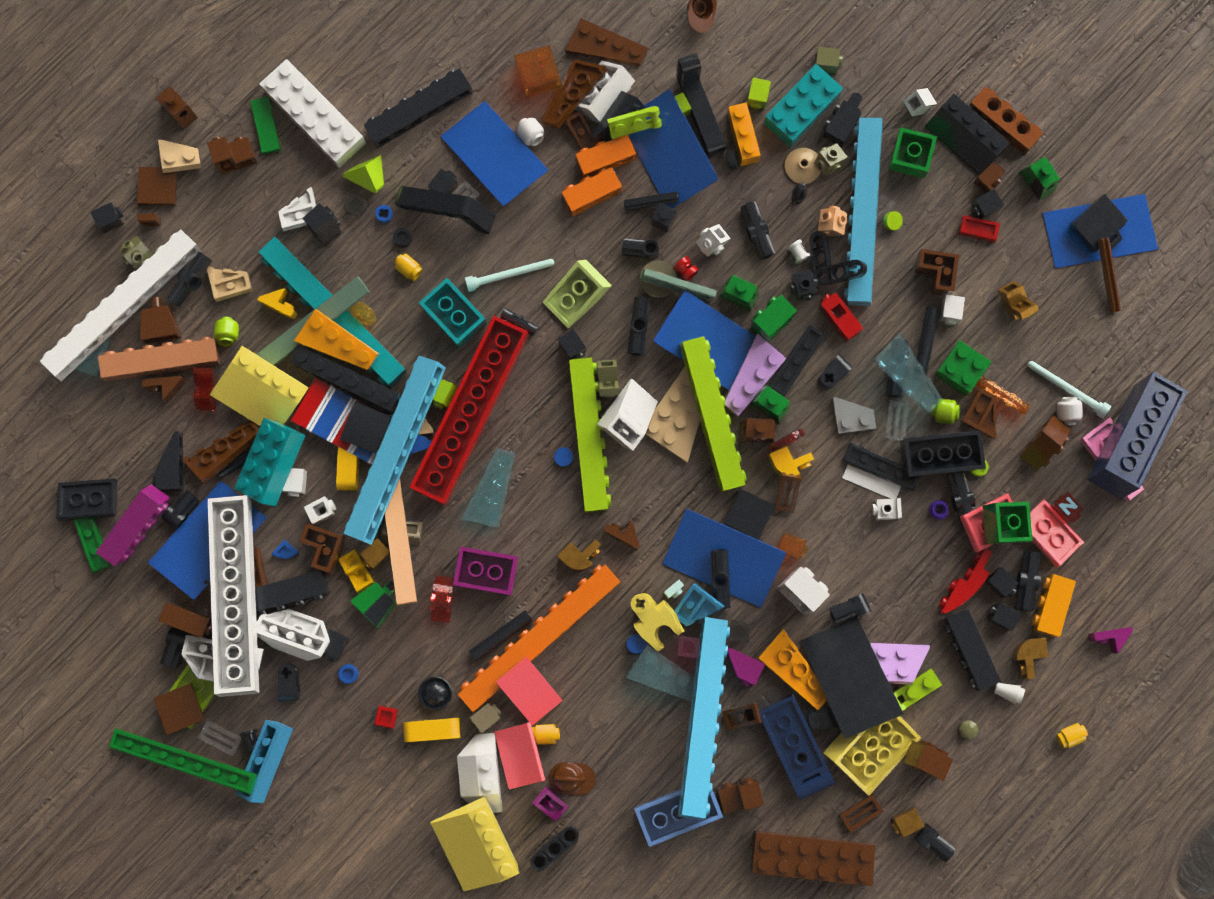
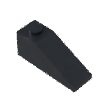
(624, 104)
(170, 468)

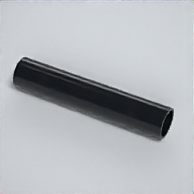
(927, 337)
(500, 636)

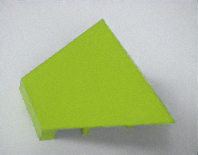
(367, 174)

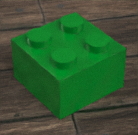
(912, 153)
(773, 318)
(962, 368)
(1007, 522)

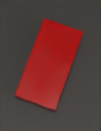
(979, 228)

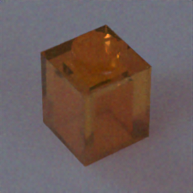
(793, 546)

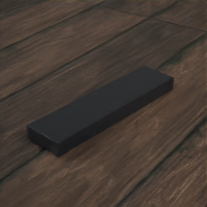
(796, 360)
(879, 466)

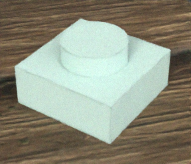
(674, 590)

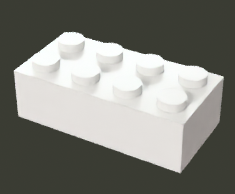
(803, 590)

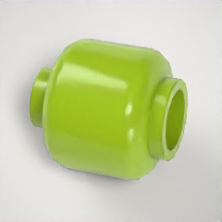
(226, 331)
(946, 412)

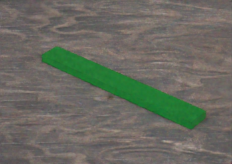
(183, 761)

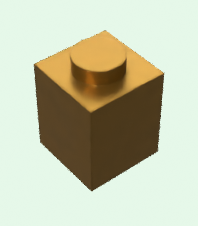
(375, 554)
(907, 822)

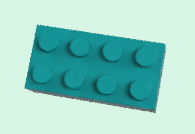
(803, 105)
(269, 462)

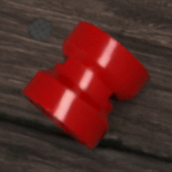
(685, 268)

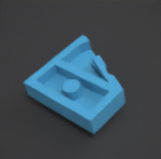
(696, 606)

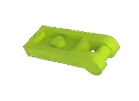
(634, 122)
(918, 689)

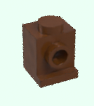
(989, 178)

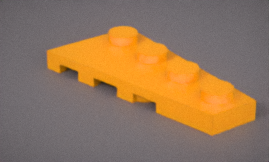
(330, 338)
(790, 666)

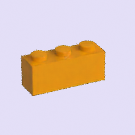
(743, 134)
(1053, 605)

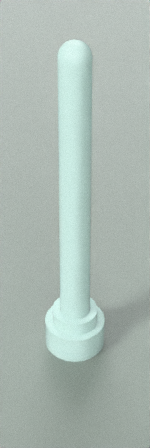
(474, 282)
(1100, 408)

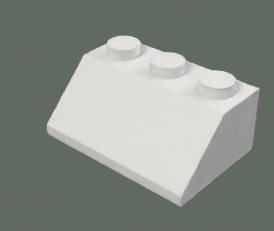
(605, 92)

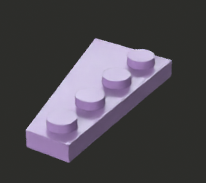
(756, 370)

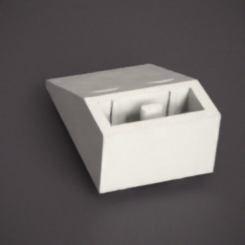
(629, 415)

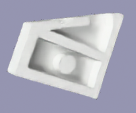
(292, 215)

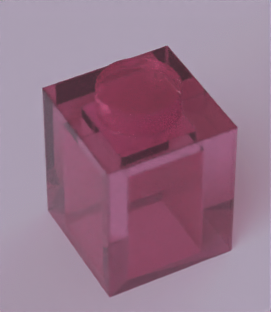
(688, 647)

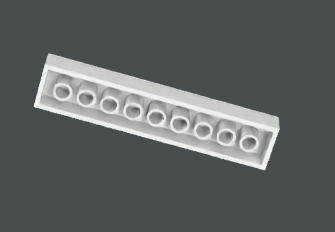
(233, 596)

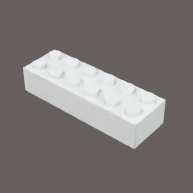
(312, 113)

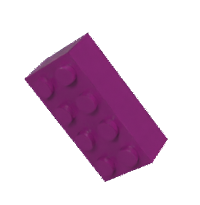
(133, 524)

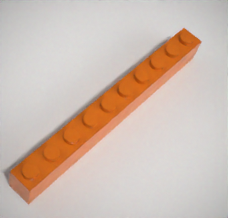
(541, 636)

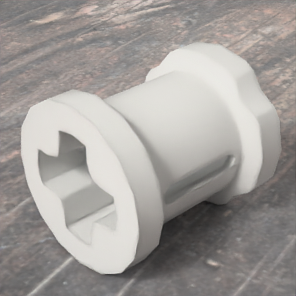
(798, 251)

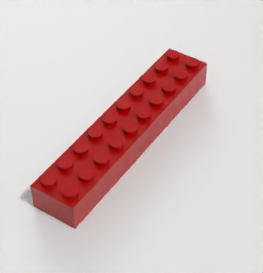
(469, 410)

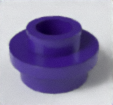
(942, 505)

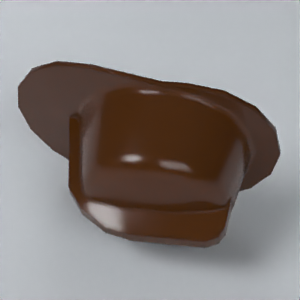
(701, 14)
(572, 778)

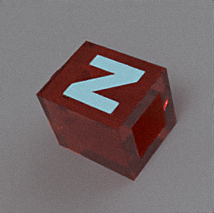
(1067, 508)

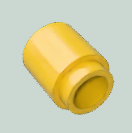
(408, 267)
(546, 734)
(1072, 736)

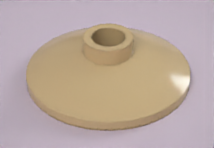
(799, 173)

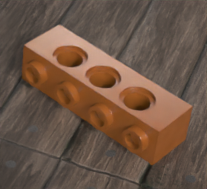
(1008, 130)

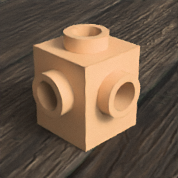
(832, 221)

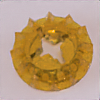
(363, 313)

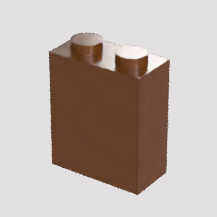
(186, 620)

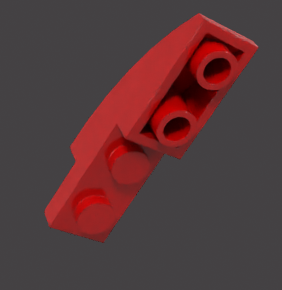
(962, 590)

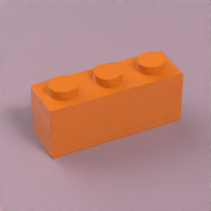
(605, 155)
(591, 191)

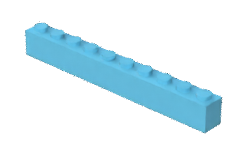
(864, 208)
(394, 450)
(703, 719)

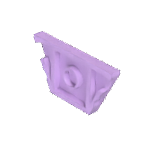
(900, 661)

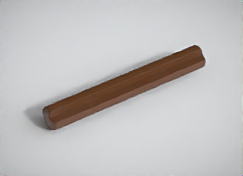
(1109, 275)

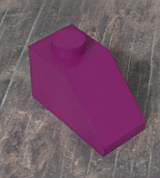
(745, 667)

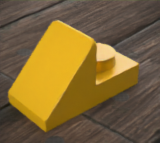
(275, 302)

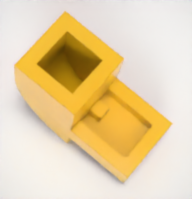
(783, 462)

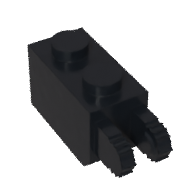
(844, 120)

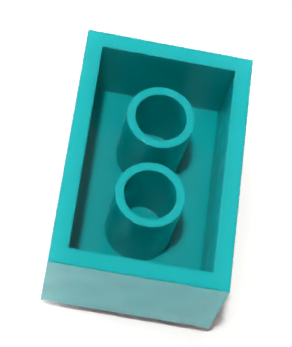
(453, 313)

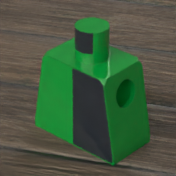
(1041, 177)
(376, 602)

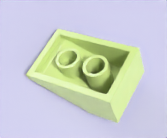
(576, 293)

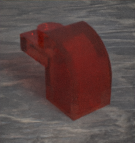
(205, 383)
(442, 599)

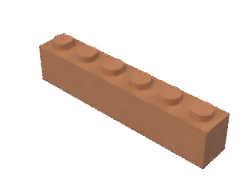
(158, 360)

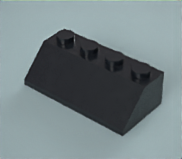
(967, 134)
(943, 453)

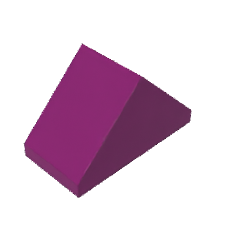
(550, 803)

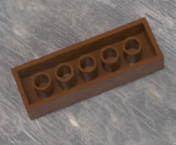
(813, 858)

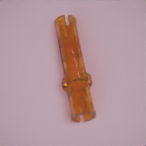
(1008, 398)

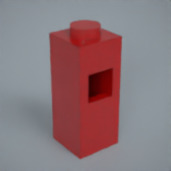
(840, 317)

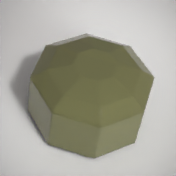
(968, 729)

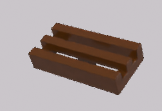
(790, 478)
(847, 820)

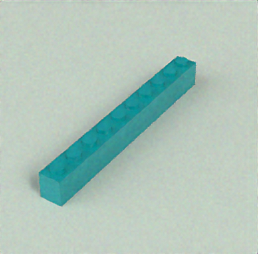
(315, 294)

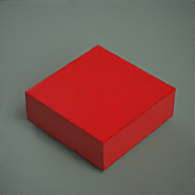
(386, 717)

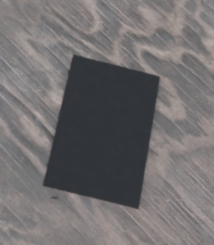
(851, 678)

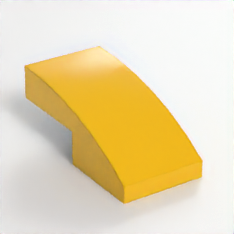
(356, 571)

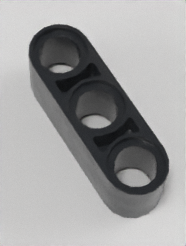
(545, 852)

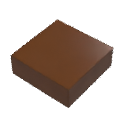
(149, 219)

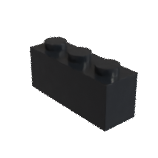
(322, 224)

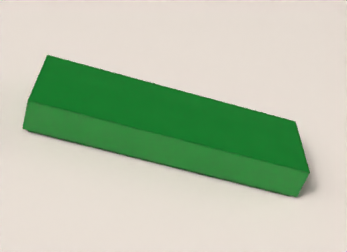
(265, 125)
(91, 541)

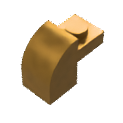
(1016, 301)
(575, 559)
(1026, 652)

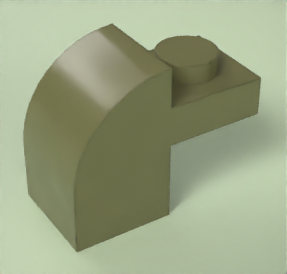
(608, 378)

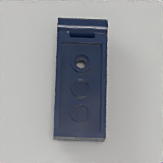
(793, 737)

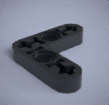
(830, 270)

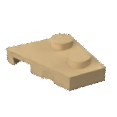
(228, 283)

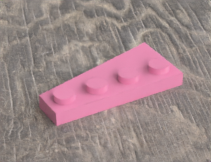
(1095, 441)

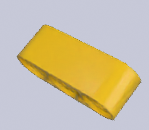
(347, 471)
(431, 730)

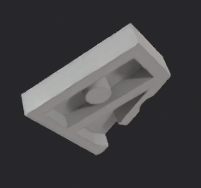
(852, 417)

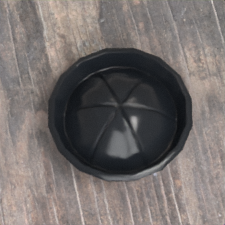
(435, 693)

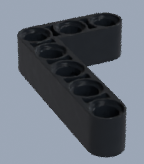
(688, 77)
(446, 205)

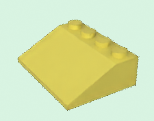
(258, 388)
(872, 753)
(475, 845)

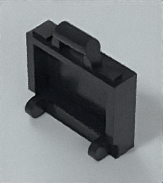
(1099, 221)

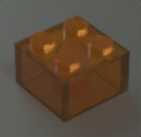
(537, 71)

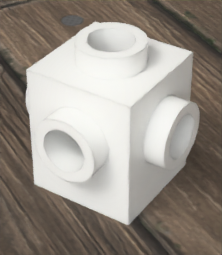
(712, 240)

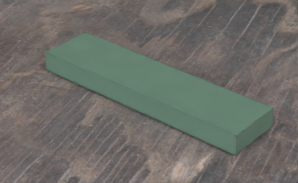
(677, 284)

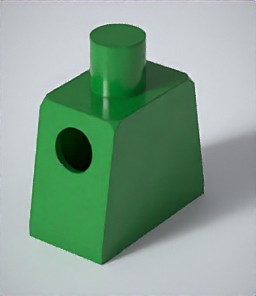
(740, 292)
(771, 403)

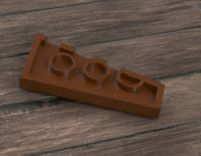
(599, 42)
(574, 88)
(223, 451)

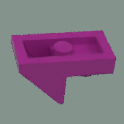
(1116, 637)

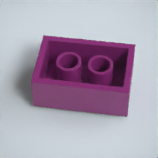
(486, 571)

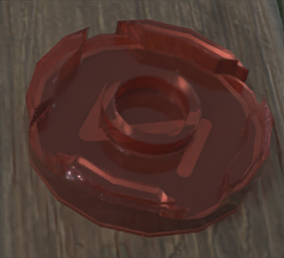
(787, 440)

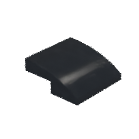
(365, 427)

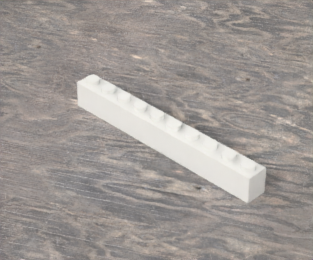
(120, 305)

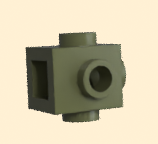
(830, 159)
(135, 252)

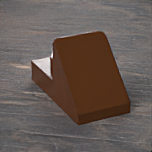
(169, 386)
(628, 537)
(742, 716)

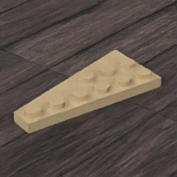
(676, 419)

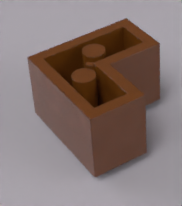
(231, 155)
(942, 267)
(1046, 443)
(328, 547)
(928, 759)
(740, 796)

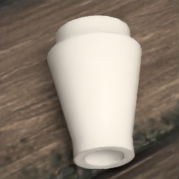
(1012, 693)

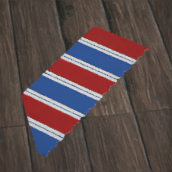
(326, 413)

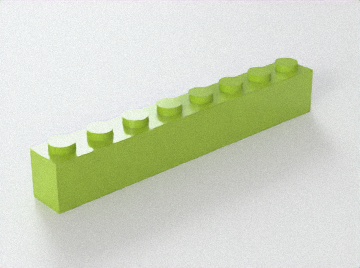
(712, 413)
(588, 435)

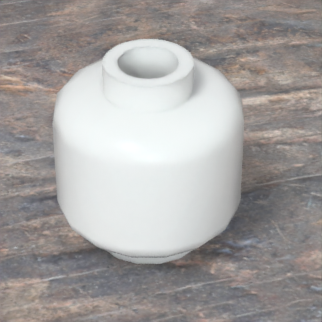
(530, 131)
(1069, 410)

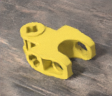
(652, 618)

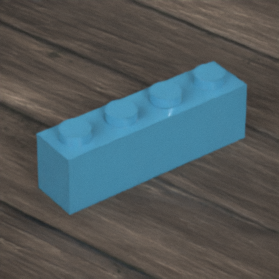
(266, 758)

